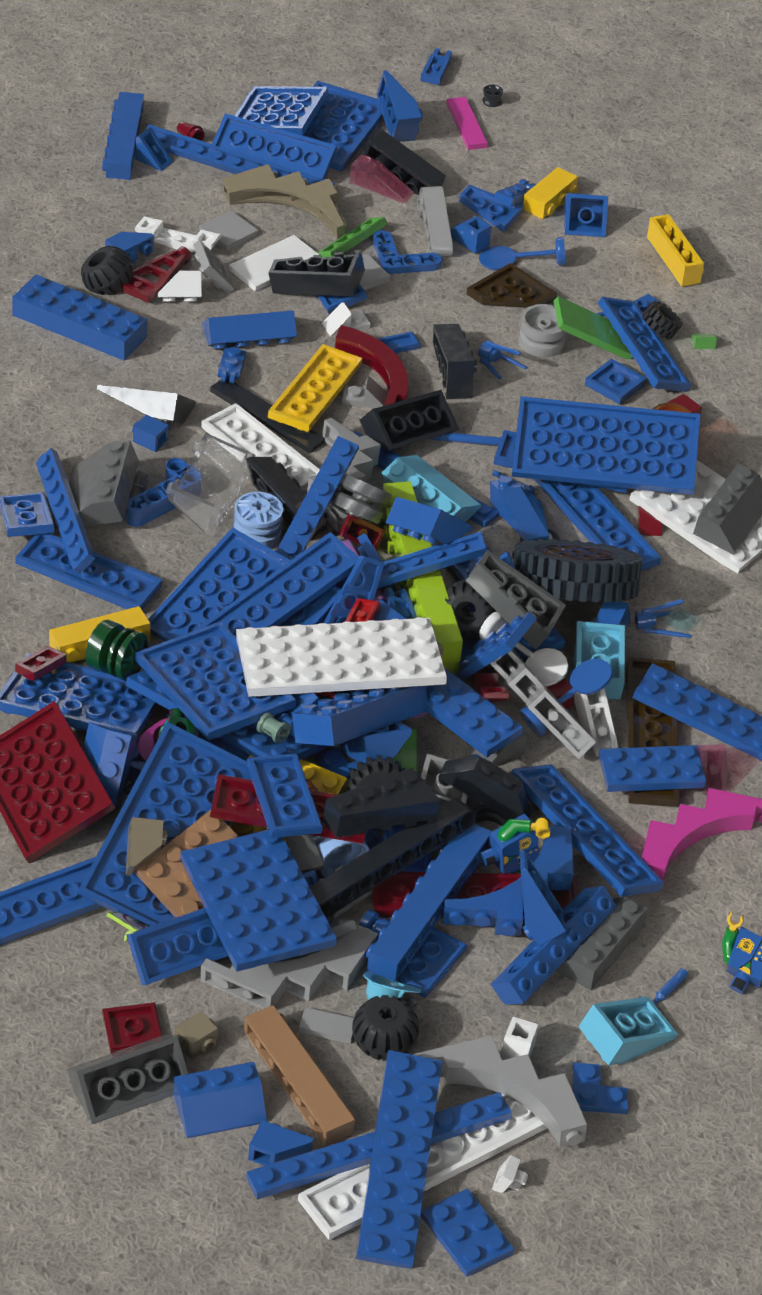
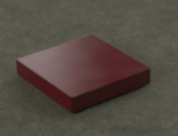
(130, 1025)

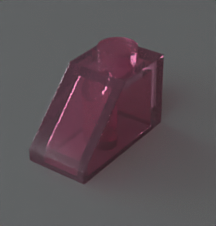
(714, 766)

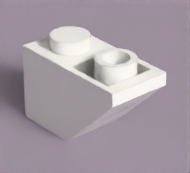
(183, 284)
(519, 1039)

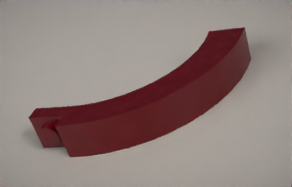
(378, 357)

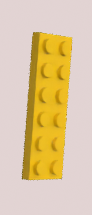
(315, 388)

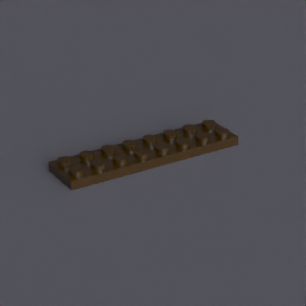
(649, 728)

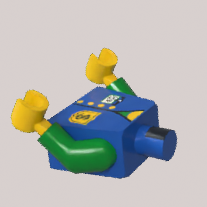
(512, 838)
(743, 955)

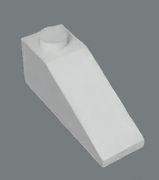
(596, 719)

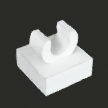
(509, 1176)

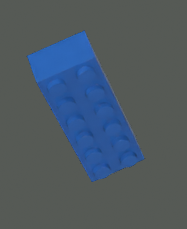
(79, 317)
(356, 714)

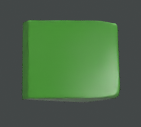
(704, 341)

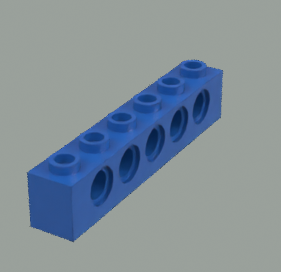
(538, 963)

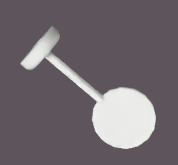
(547, 663)

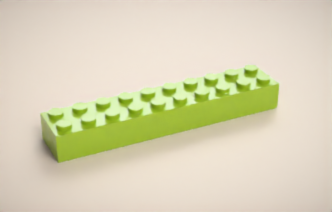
(425, 590)

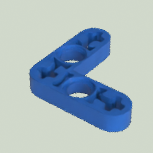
(396, 259)

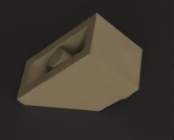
(144, 841)

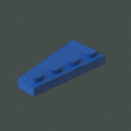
(360, 584)

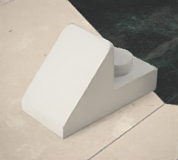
(344, 317)

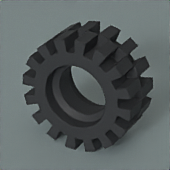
(662, 319)

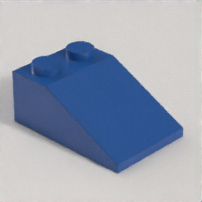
(398, 109)
(542, 912)

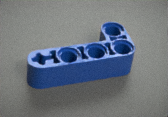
(155, 501)

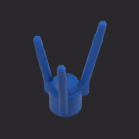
(490, 352)
(647, 618)

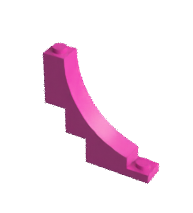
(722, 813)

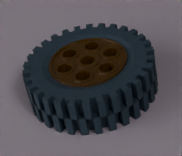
(580, 569)

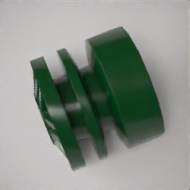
(114, 649)

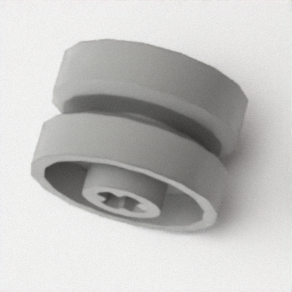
(540, 331)

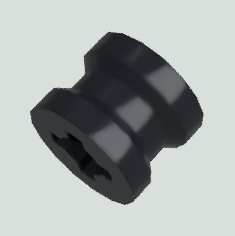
(492, 95)

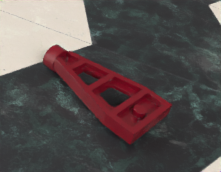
(147, 290)

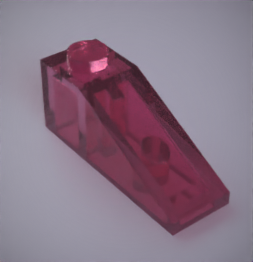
(377, 178)

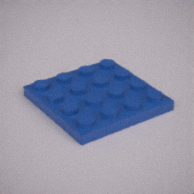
(283, 106)

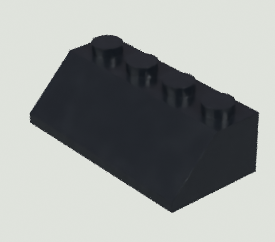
(410, 421)
(272, 478)

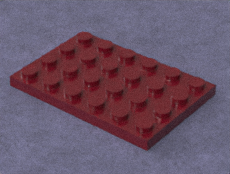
(47, 783)

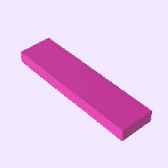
(466, 123)

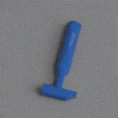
(669, 987)

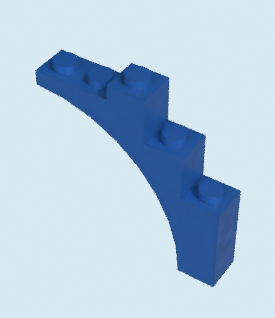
(505, 906)

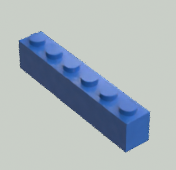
(122, 135)

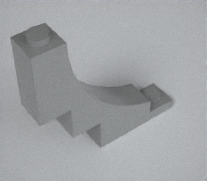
(543, 703)
(300, 976)
(549, 1098)

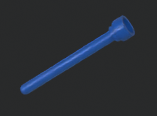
(468, 438)

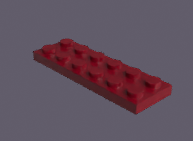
(238, 802)

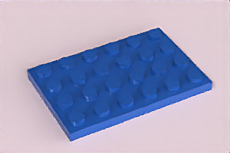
(344, 121)
(208, 682)
(82, 696)
(257, 899)

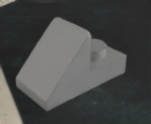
(371, 396)

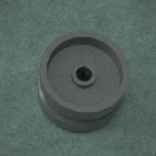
(362, 499)

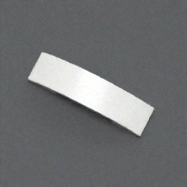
(174, 238)

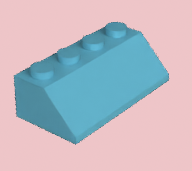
(431, 487)

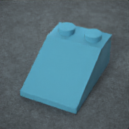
(603, 643)
(626, 1029)

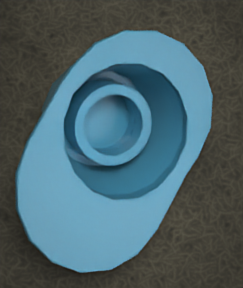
(381, 986)

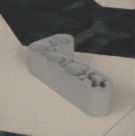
(434, 213)

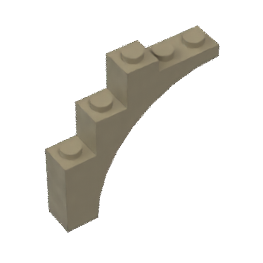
(264, 186)

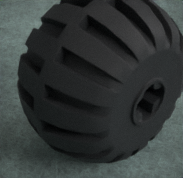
(107, 270)
(468, 622)
(385, 1026)

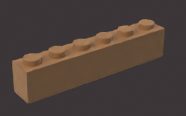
(299, 1075)

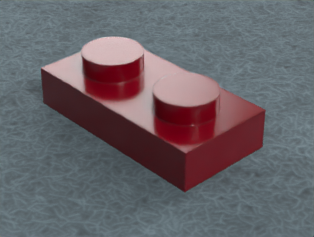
(40, 663)

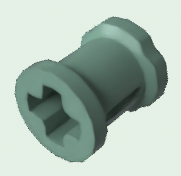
(273, 728)

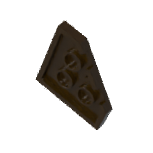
(511, 288)

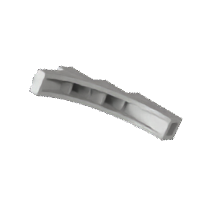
(364, 460)

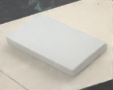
(255, 267)

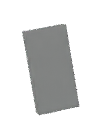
(326, 1025)

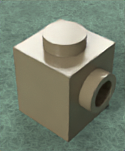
(197, 1035)

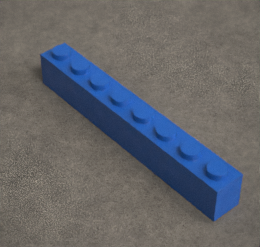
(425, 904)

